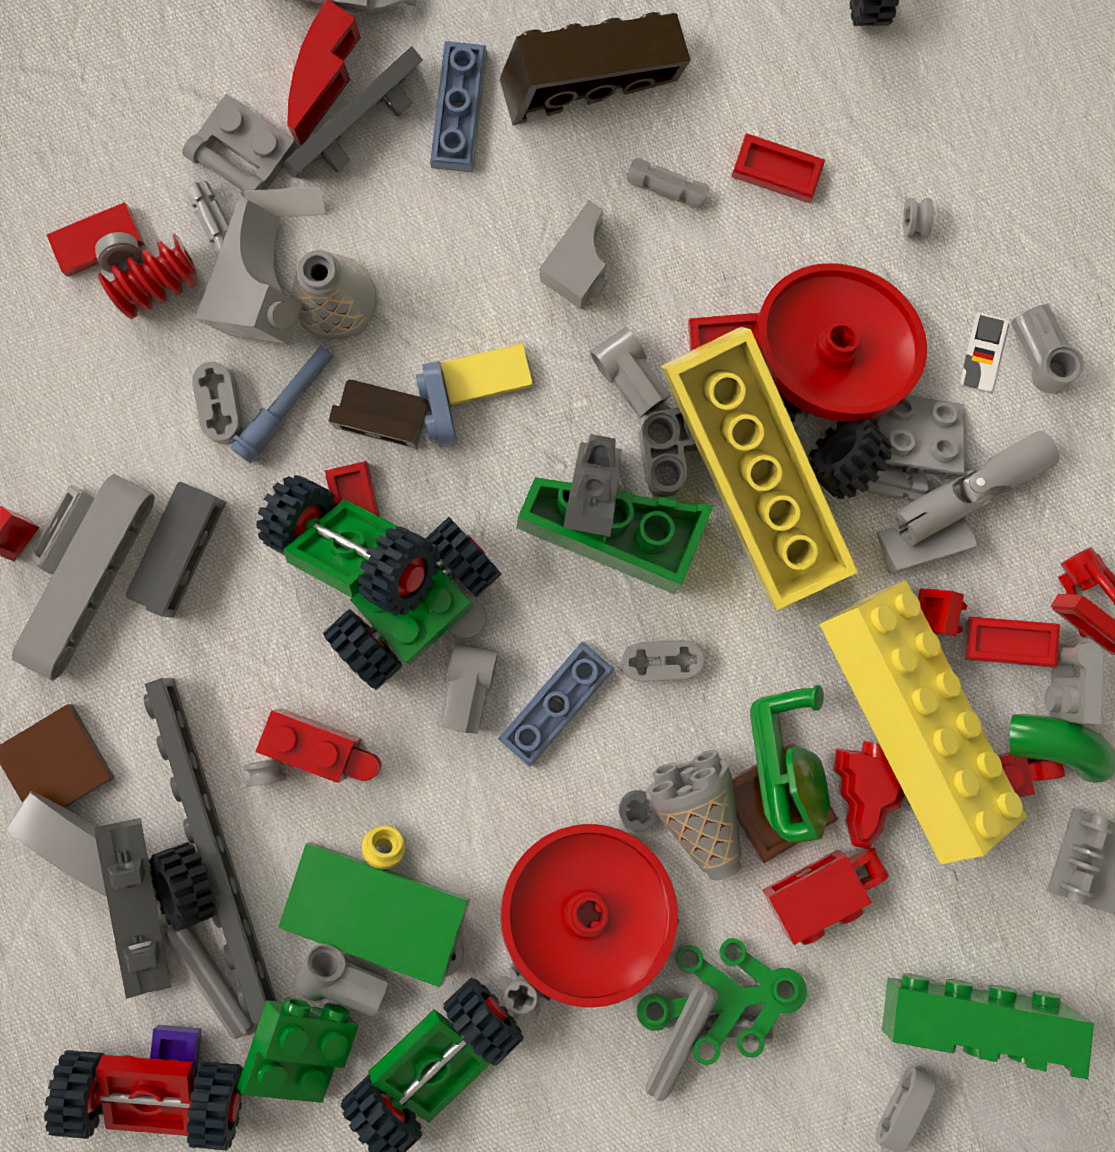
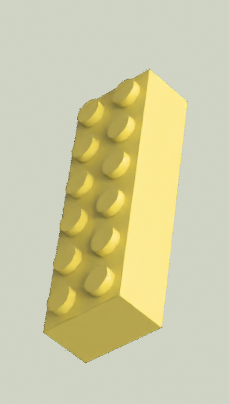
(759, 467)
(924, 723)

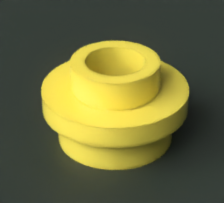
(385, 836)

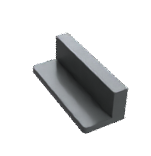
(175, 550)

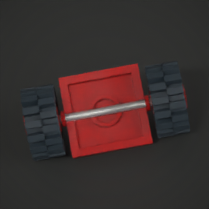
(144, 1098)

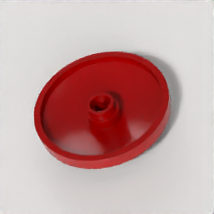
(841, 342)
(589, 915)

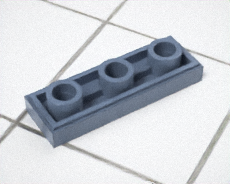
(458, 127)
(538, 725)

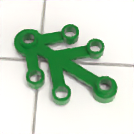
(731, 999)

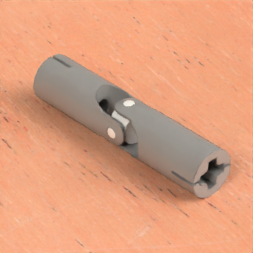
(999, 475)

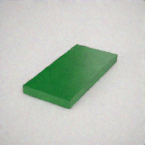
(374, 914)

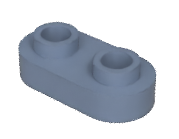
(432, 387)

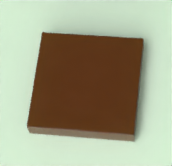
(55, 759)
(752, 817)

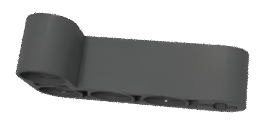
(681, 441)

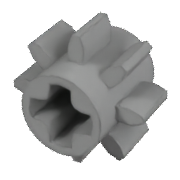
(517, 1001)

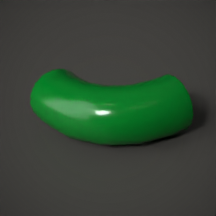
(1062, 743)

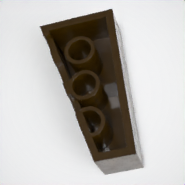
(591, 62)

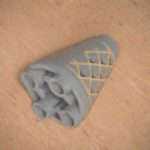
(334, 295)
(700, 811)

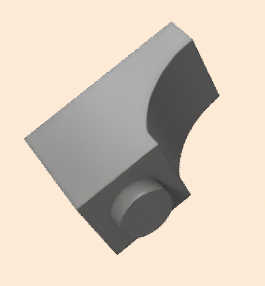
(573, 264)

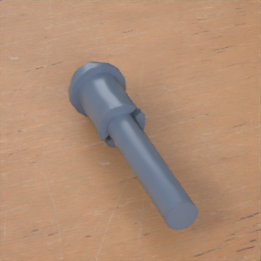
(268, 421)

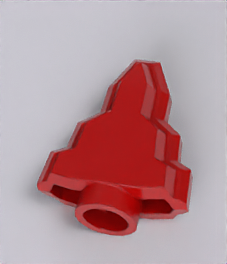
(869, 791)

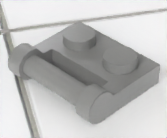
(247, 137)
(1077, 698)

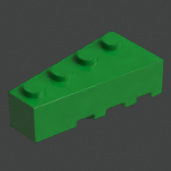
(647, 536)
(988, 1023)

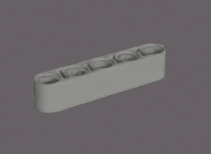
(83, 577)

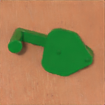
(804, 768)

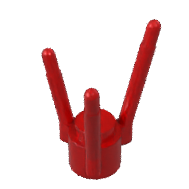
(1087, 571)

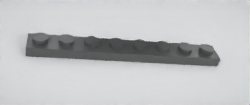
(204, 829)

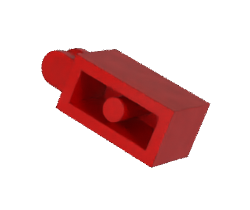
(316, 748)
(824, 894)

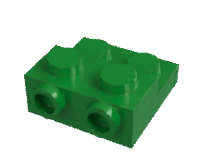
(297, 1050)

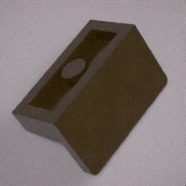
(380, 413)

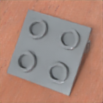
(925, 436)
(1086, 862)

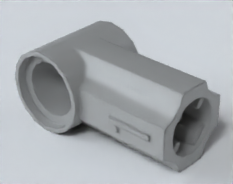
(1046, 344)
(624, 363)
(469, 677)
(344, 982)

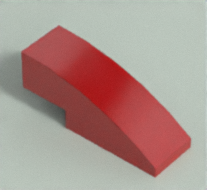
(320, 69)

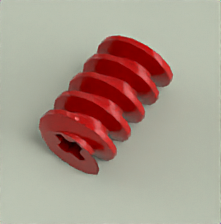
(150, 278)

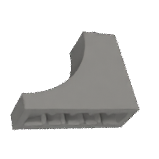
(243, 286)

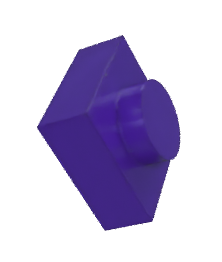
(176, 1043)

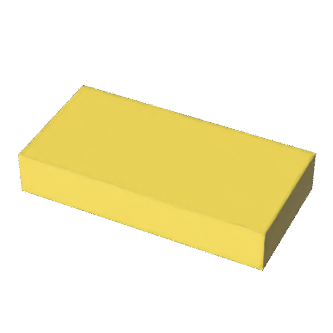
(486, 374)

